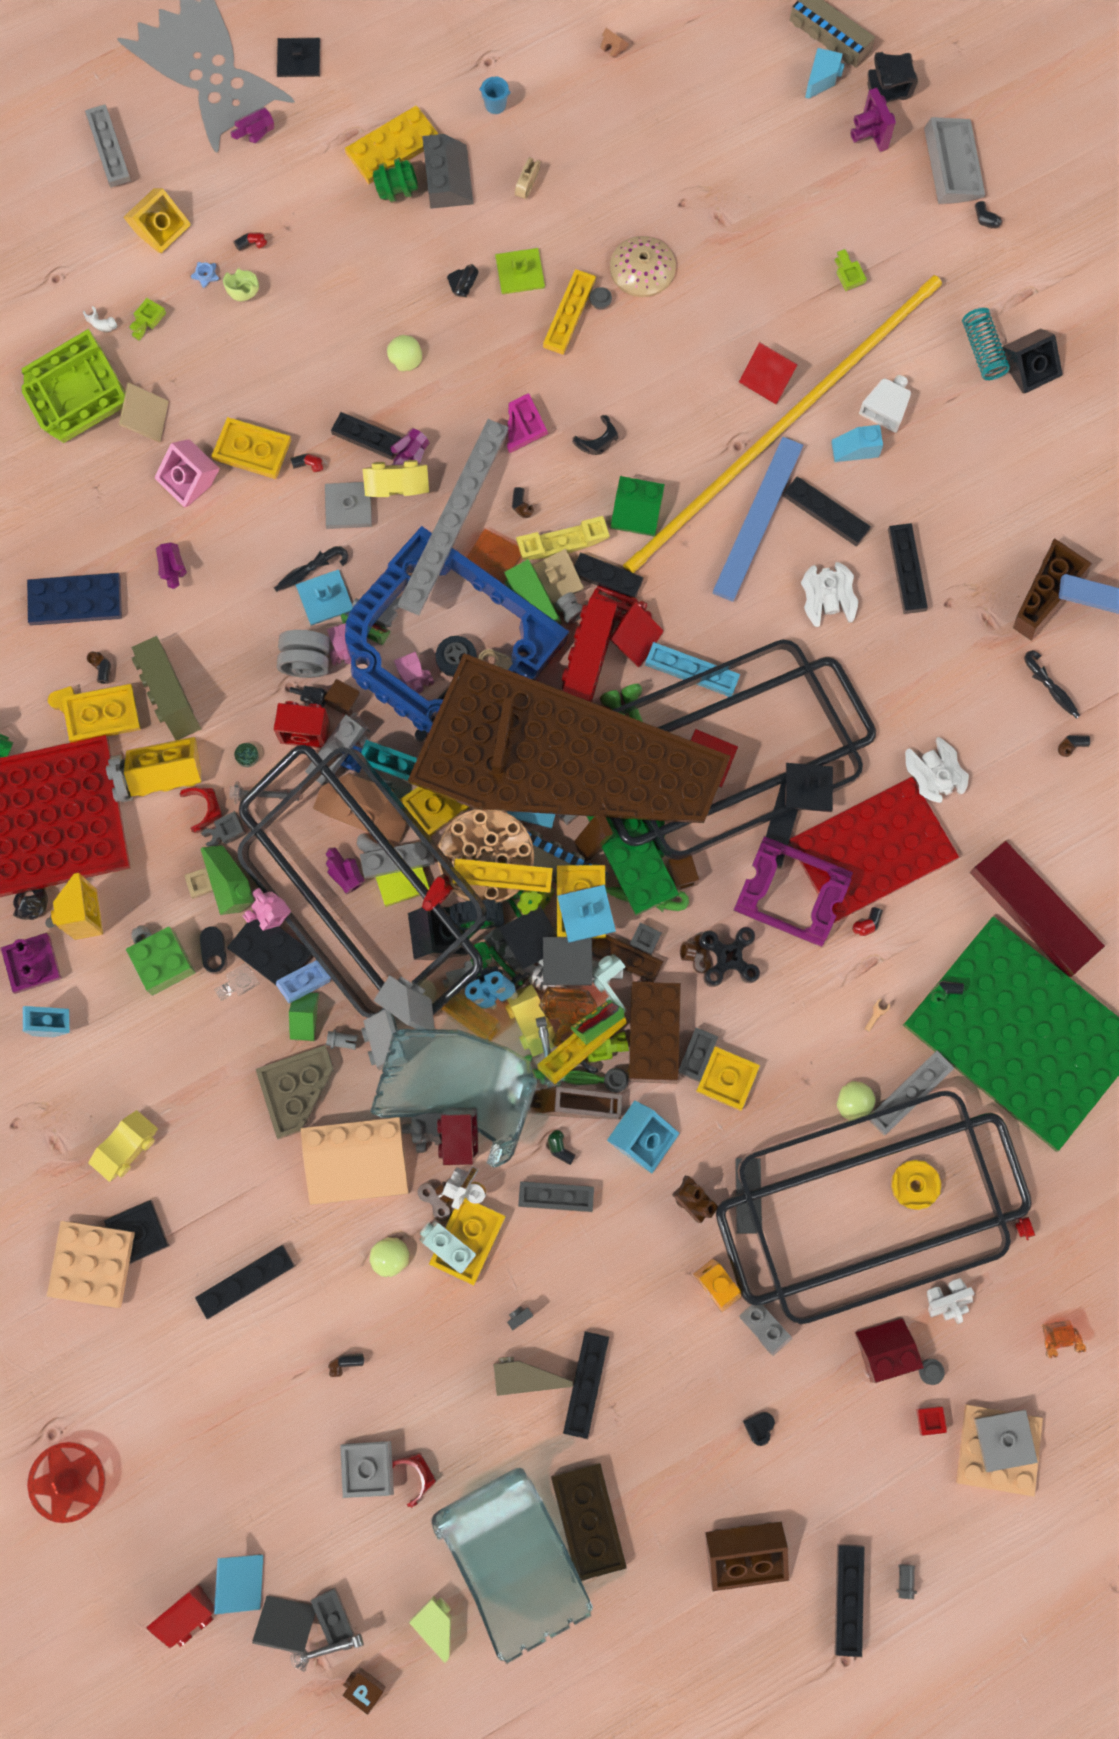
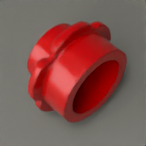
(1025, 1228)

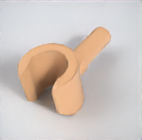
(877, 1013)

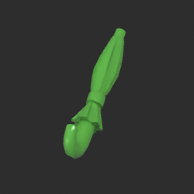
(669, 905)
(573, 1077)

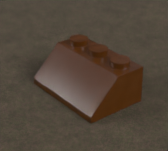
(747, 1556)

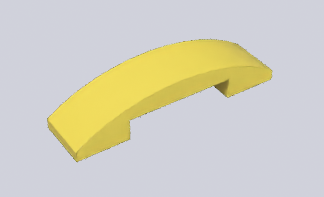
(572, 539)

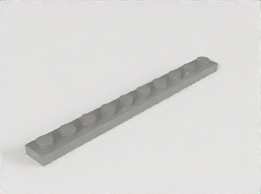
(453, 517)

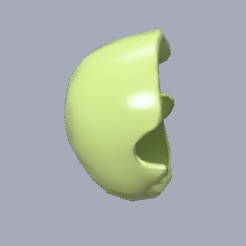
(241, 285)
(404, 353)
(855, 1100)
(389, 1257)

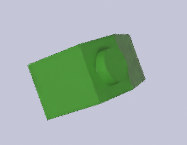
(527, 584)
(227, 881)

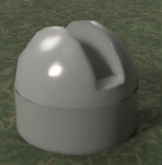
(136, 933)

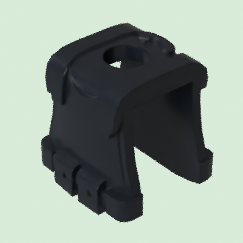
(893, 76)

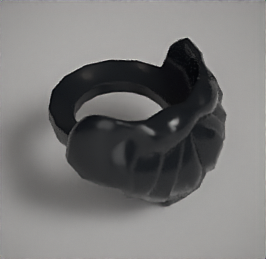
(462, 280)
(30, 906)

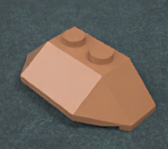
(370, 800)

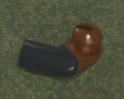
(519, 505)
(102, 664)
(1070, 742)
(345, 1360)

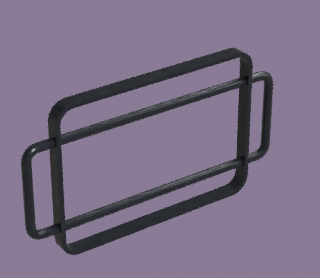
(849, 748)
(257, 831)
(999, 1219)

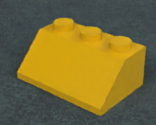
(162, 767)
(78, 909)

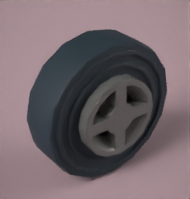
(453, 648)

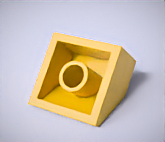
(157, 220)

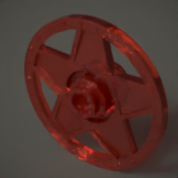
(66, 1482)

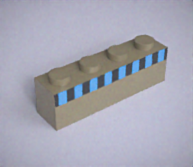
(832, 30)
(552, 855)

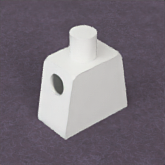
(887, 403)

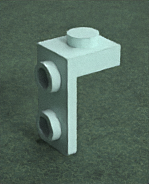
(606, 969)
(446, 1246)

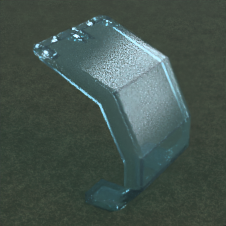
(458, 1070)
(513, 1564)

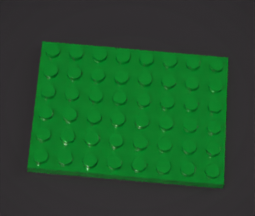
(1023, 1034)

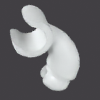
(102, 325)

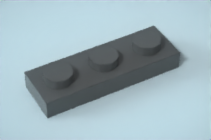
(752, 1172)
(556, 1196)

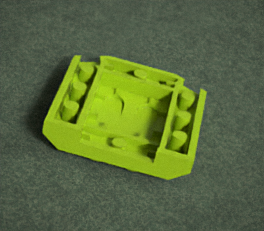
(72, 387)

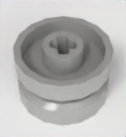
(303, 653)

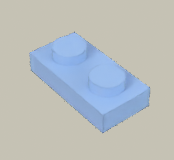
(303, 981)

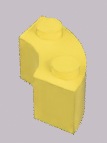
(389, 480)
(525, 1011)
(123, 1146)

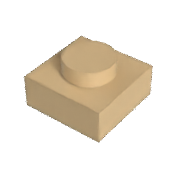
(198, 883)

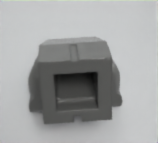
(423, 1129)

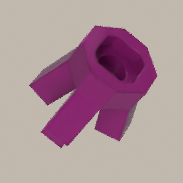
(254, 124)
(410, 447)
(170, 564)
(343, 871)

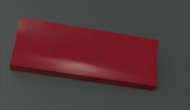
(1037, 909)

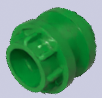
(395, 180)

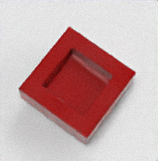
(931, 1420)

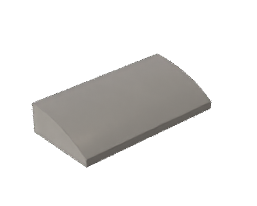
(954, 160)

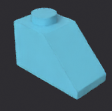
(825, 70)
(858, 444)
(45, 1021)

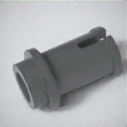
(906, 1582)

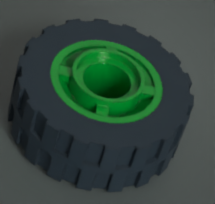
(465, 914)

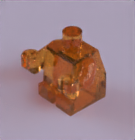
(1063, 1335)

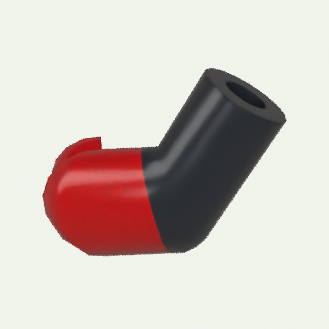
(250, 238)
(307, 459)
(870, 925)

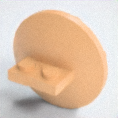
(488, 838)

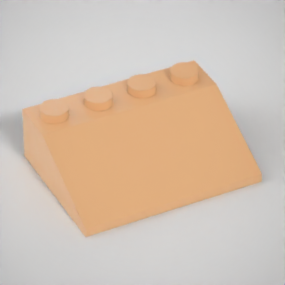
(354, 1160)

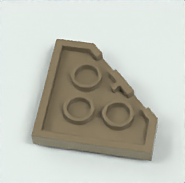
(293, 1088)

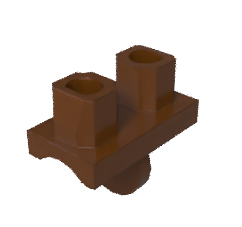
(694, 1200)

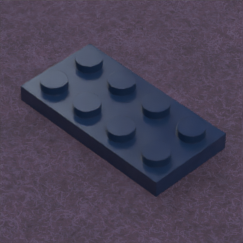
(74, 599)

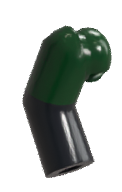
(557, 1149)

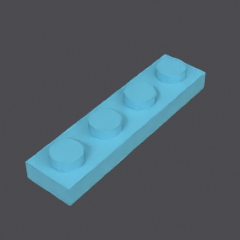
(686, 666)

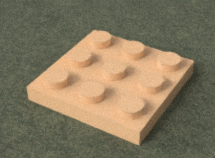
(90, 1264)
(971, 1465)

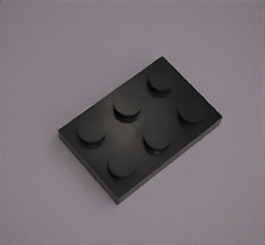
(269, 951)

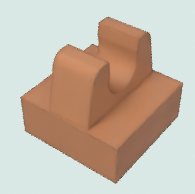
(613, 40)

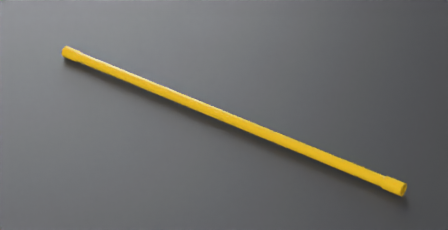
(641, 556)

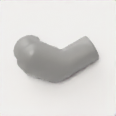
(366, 844)

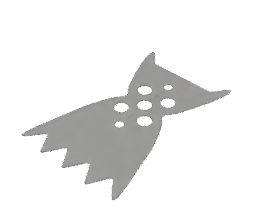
(171, 53)

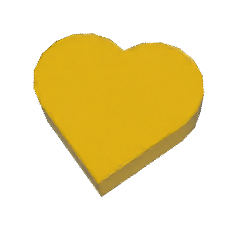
(54, 698)

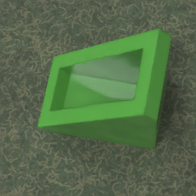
(303, 1017)

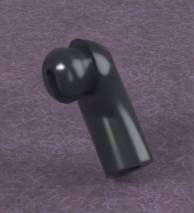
(985, 217)

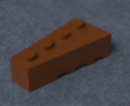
(1043, 597)

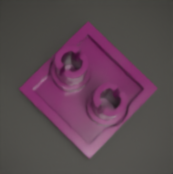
(874, 121)
(30, 963)

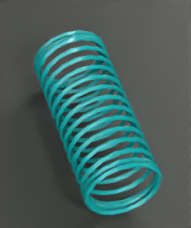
(991, 365)

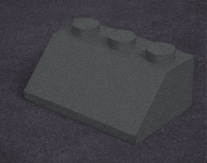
(447, 171)

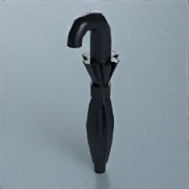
(301, 572)
(1041, 675)

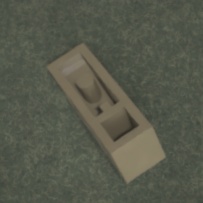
(520, 1377)

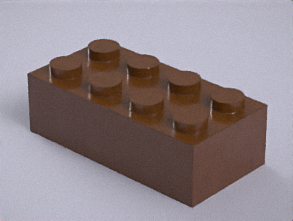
(654, 1032)

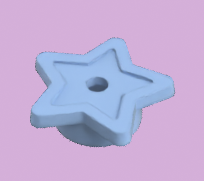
(205, 268)

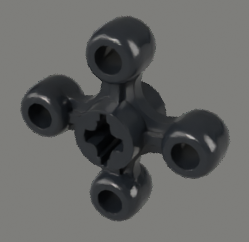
(721, 951)

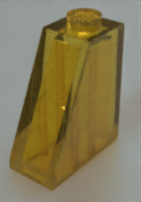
(471, 1017)

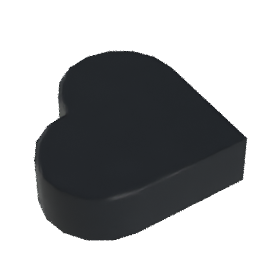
(759, 1427)

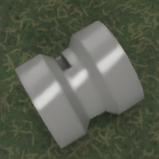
(569, 607)

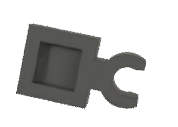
(227, 829)

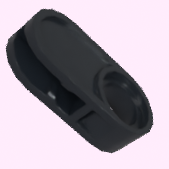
(213, 944)

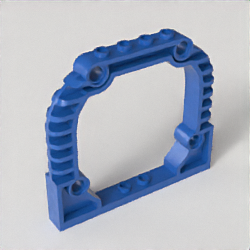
(539, 633)

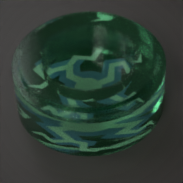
(246, 755)

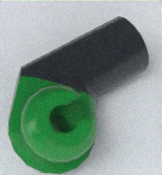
(945, 988)

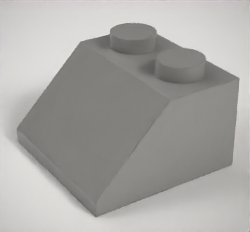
(406, 1002)
(378, 1032)

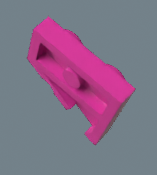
(524, 423)

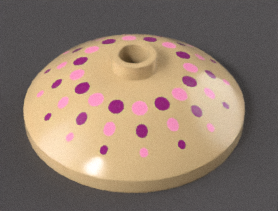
(642, 276)

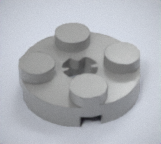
(115, 771)

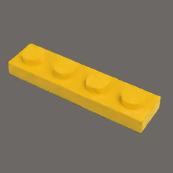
(569, 311)
(505, 875)
(572, 1053)

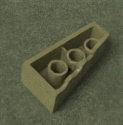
(164, 688)

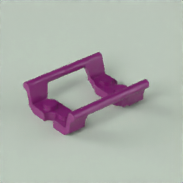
(829, 894)

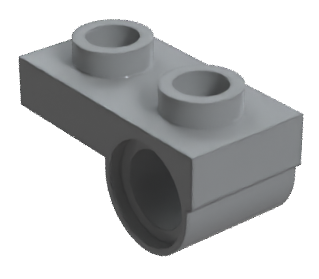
(765, 1328)

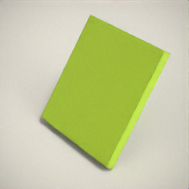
(520, 271)

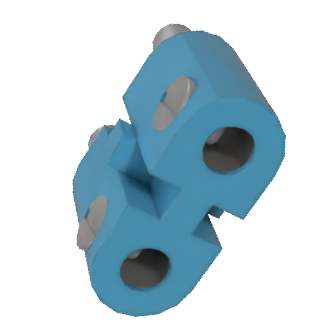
(493, 987)

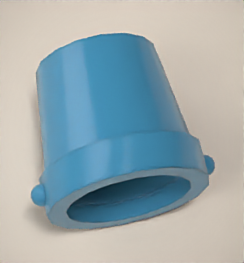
(495, 94)

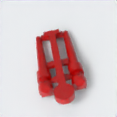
(621, 606)

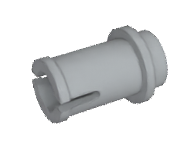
(338, 1039)

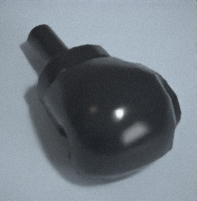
(311, 695)

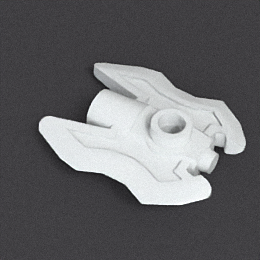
(829, 590)
(937, 773)

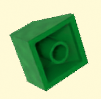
(637, 506)

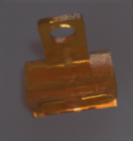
(567, 1006)

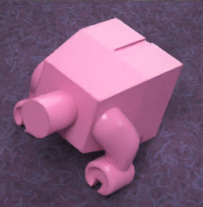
(339, 650)
(412, 672)
(268, 909)

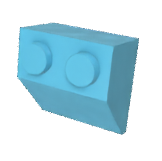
(643, 1136)

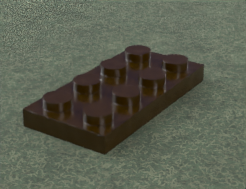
(588, 1521)

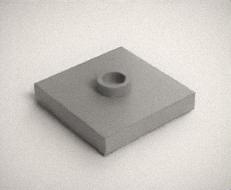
(347, 506)
(1005, 1440)
(367, 1469)

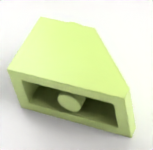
(434, 1626)

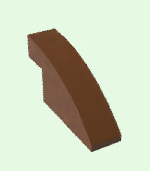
(575, 1103)

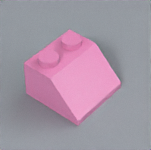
(186, 472)

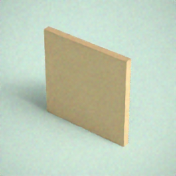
(143, 412)
(558, 575)

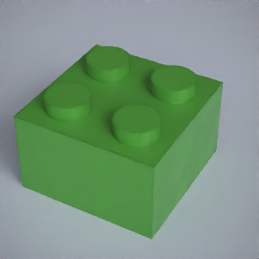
(160, 961)

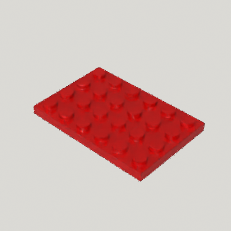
(881, 841)

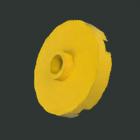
(928, 1189)

